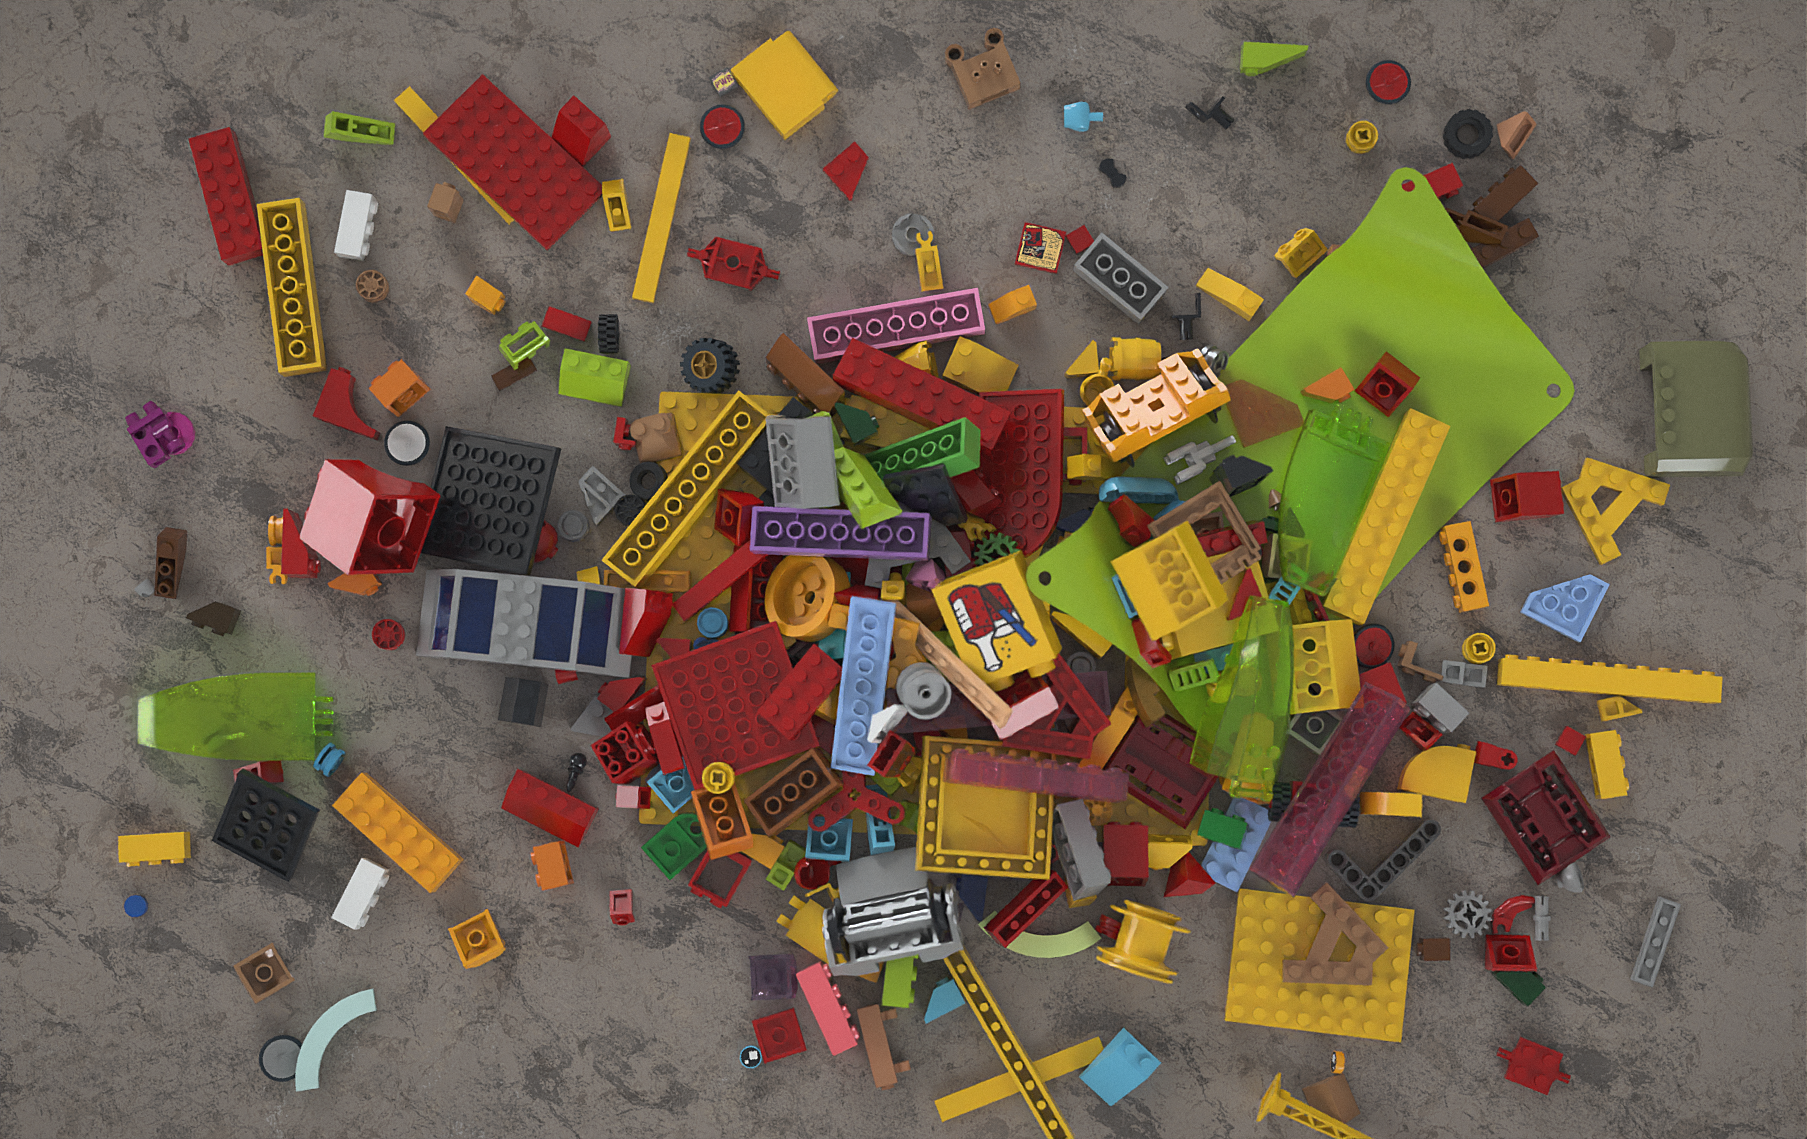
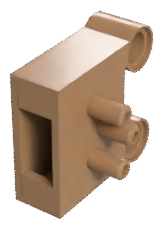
(984, 75)

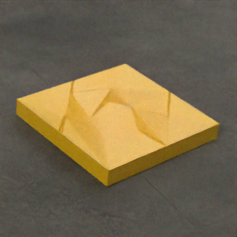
(981, 827)

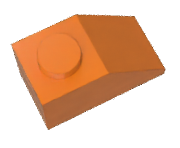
(1330, 388)
(356, 584)

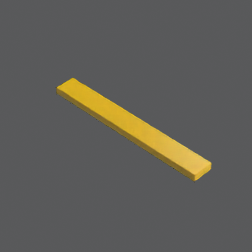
(423, 117)
(661, 218)
(1004, 1085)

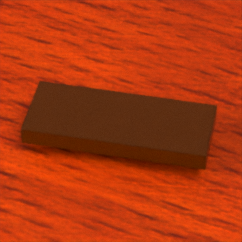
(510, 376)

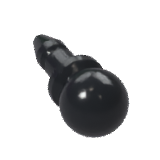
(577, 763)

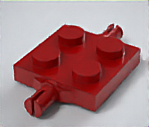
(1533, 1065)

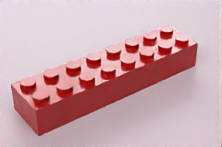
(916, 393)

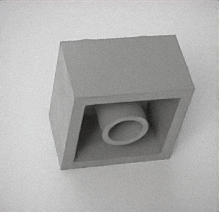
(1439, 708)

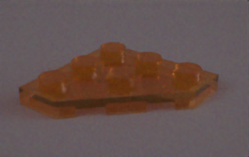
(1260, 413)

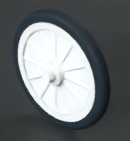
(407, 443)

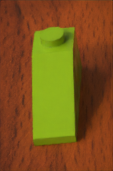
(1263, 57)
(358, 129)

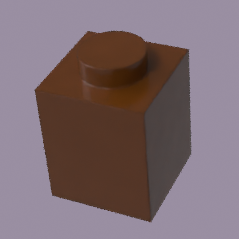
(1434, 949)

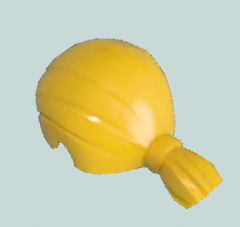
(1096, 383)

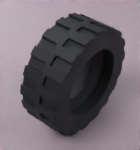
(1476, 119)

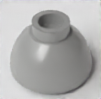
(1571, 878)

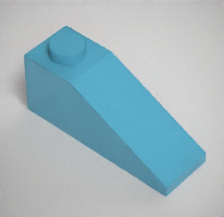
(879, 832)

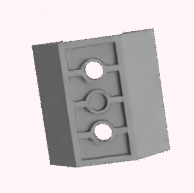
(802, 462)

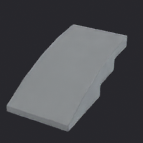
(879, 876)

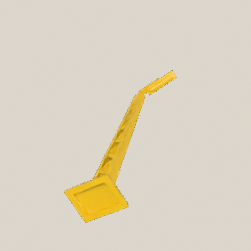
(1277, 1099)

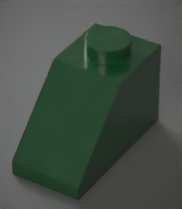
(857, 423)
(1521, 984)

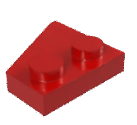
(847, 169)

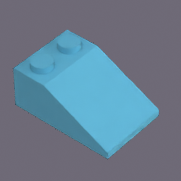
(1119, 1068)

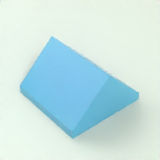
(831, 843)

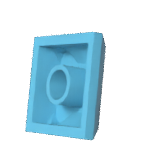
(671, 788)

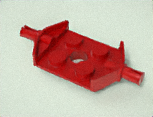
(745, 275)

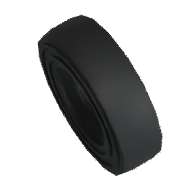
(638, 474)

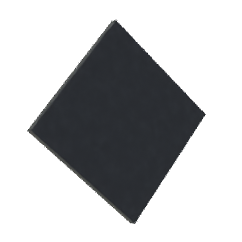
(490, 499)

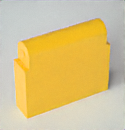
(784, 83)

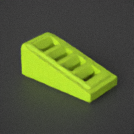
(1180, 678)

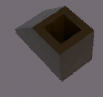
(217, 616)

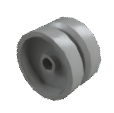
(923, 690)

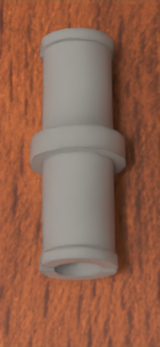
(1541, 917)

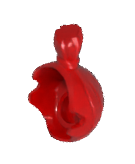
(813, 872)

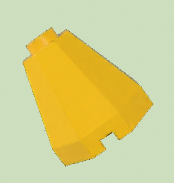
(920, 357)

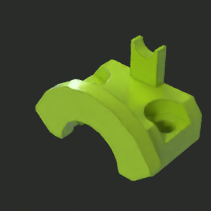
(911, 818)

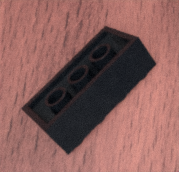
(1240, 474)

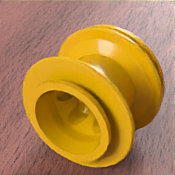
(1143, 941)

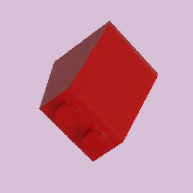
(579, 131)
(1527, 496)
(1126, 853)

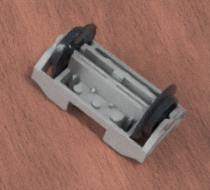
(892, 929)

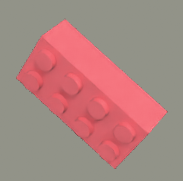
(827, 1008)

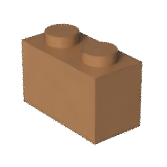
(445, 202)

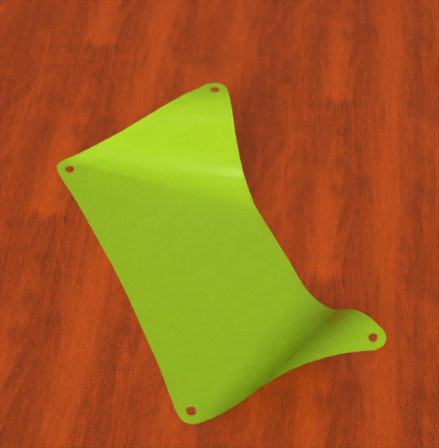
(1394, 288)

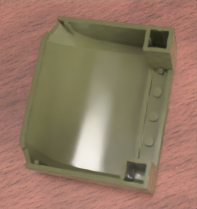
(1699, 409)

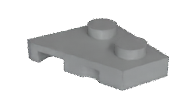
(599, 494)
(593, 720)

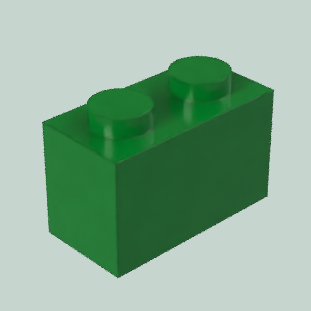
(1223, 828)

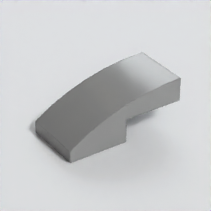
(1464, 674)

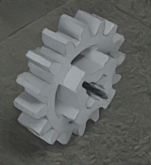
(1466, 905)

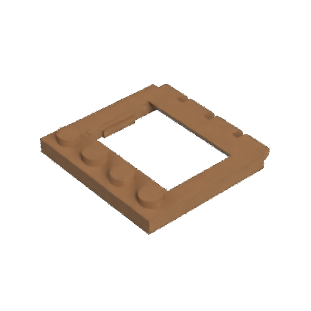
(1199, 507)

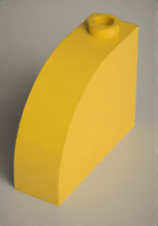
(1439, 773)
(1390, 804)

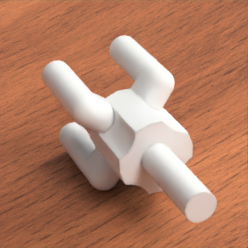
(1196, 457)

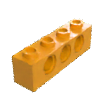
(1463, 533)

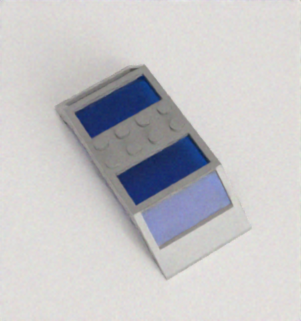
(523, 621)

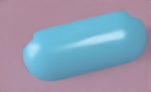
(1138, 490)

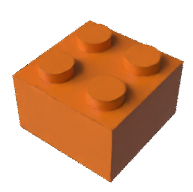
(552, 865)

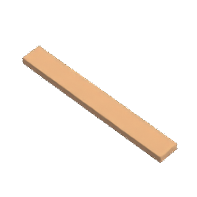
(957, 671)

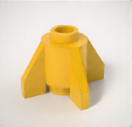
(911, 775)

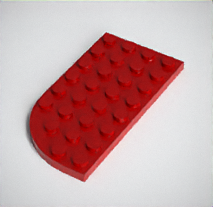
(1027, 467)

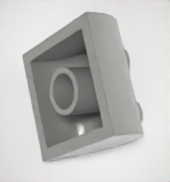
(1314, 729)

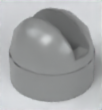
(145, 589)

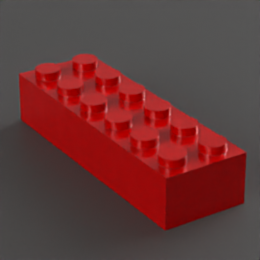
(227, 195)

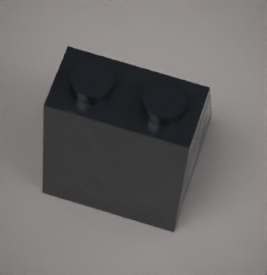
(523, 701)

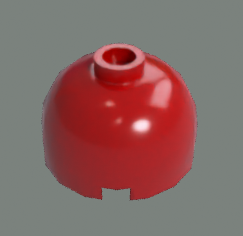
(547, 543)

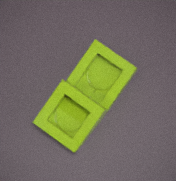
(784, 867)

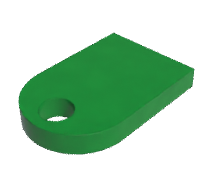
(675, 845)

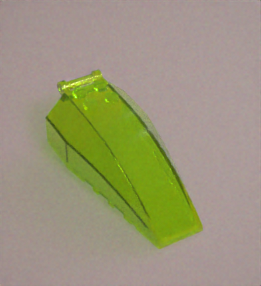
(1250, 712)

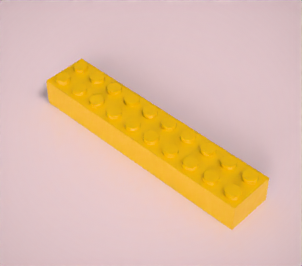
(687, 491)
(1385, 516)

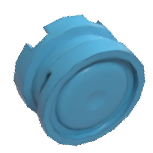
(712, 623)
(329, 759)

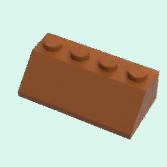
(804, 376)

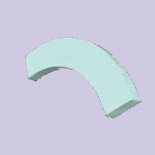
(322, 1032)

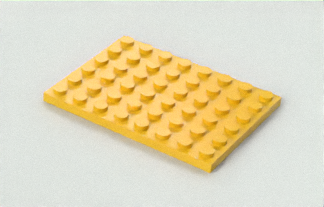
(1284, 927)

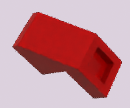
(1151, 651)

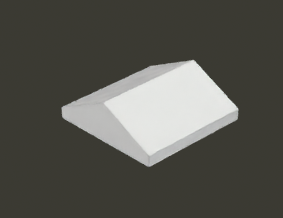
(885, 721)

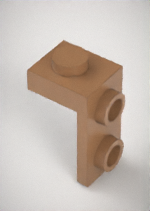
(1406, 655)

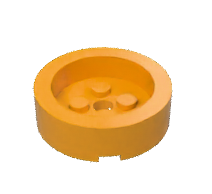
(791, 588)

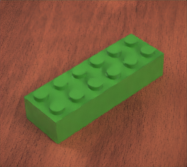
(951, 444)

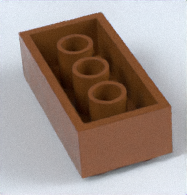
(793, 792)

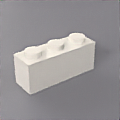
(356, 225)
(361, 894)

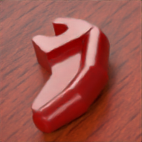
(1507, 911)

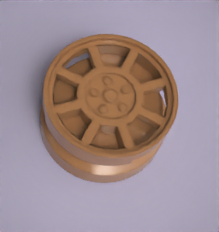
(372, 286)

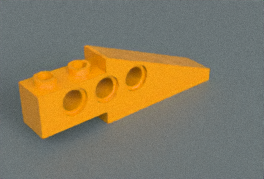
(1107, 740)

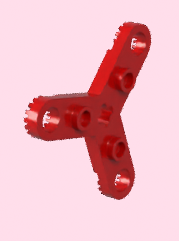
(842, 804)

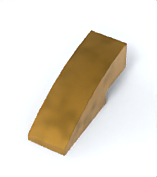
(1143, 693)

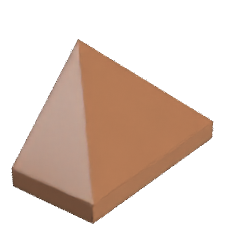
(1515, 132)

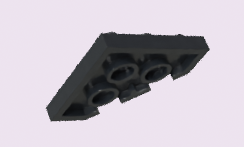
(929, 492)

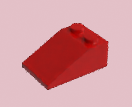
(297, 557)
(643, 620)

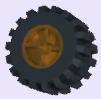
(709, 365)

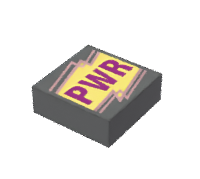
(723, 82)

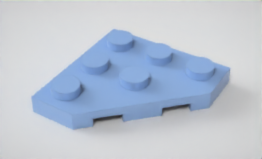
(1567, 605)

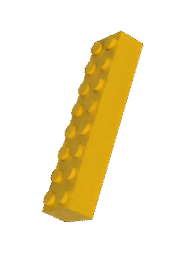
(291, 287)

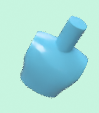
(1078, 116)

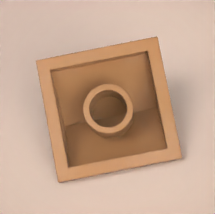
(1332, 1098)

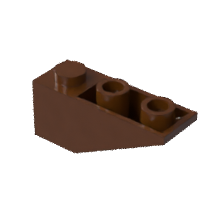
(169, 561)

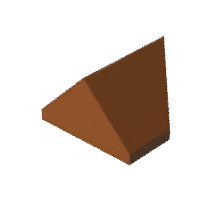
(922, 604)

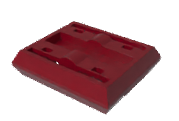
(1164, 767)
(1545, 817)

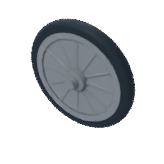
(279, 1057)

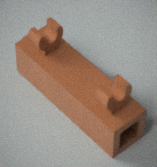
(877, 1045)

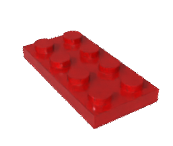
(802, 692)

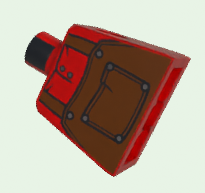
(892, 756)

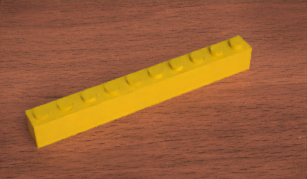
(1609, 680)
(1008, 1046)

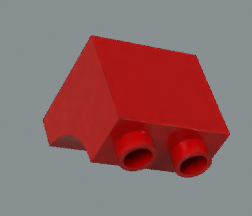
(368, 518)

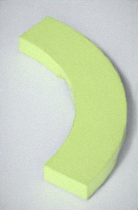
(1051, 945)

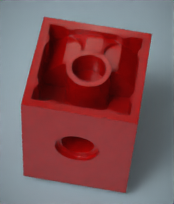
(626, 753)

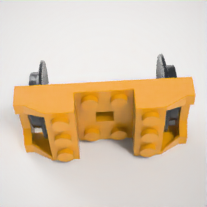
(1156, 406)

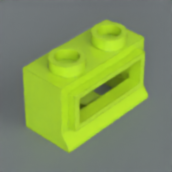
(529, 349)

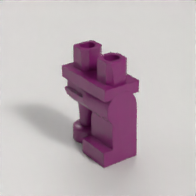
(148, 430)

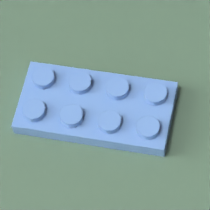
(1229, 864)

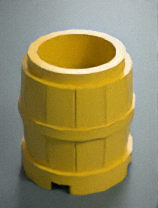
(1134, 358)

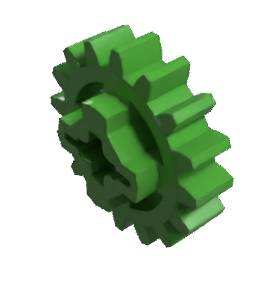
(998, 548)

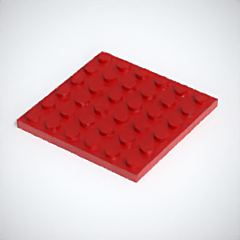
(716, 699)

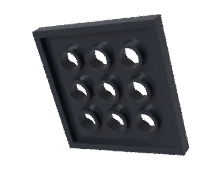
(259, 811)

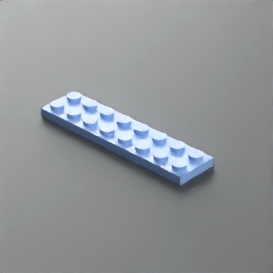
(862, 682)

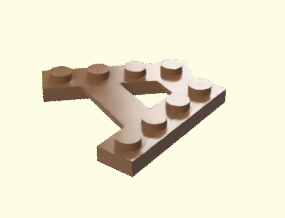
(1317, 965)

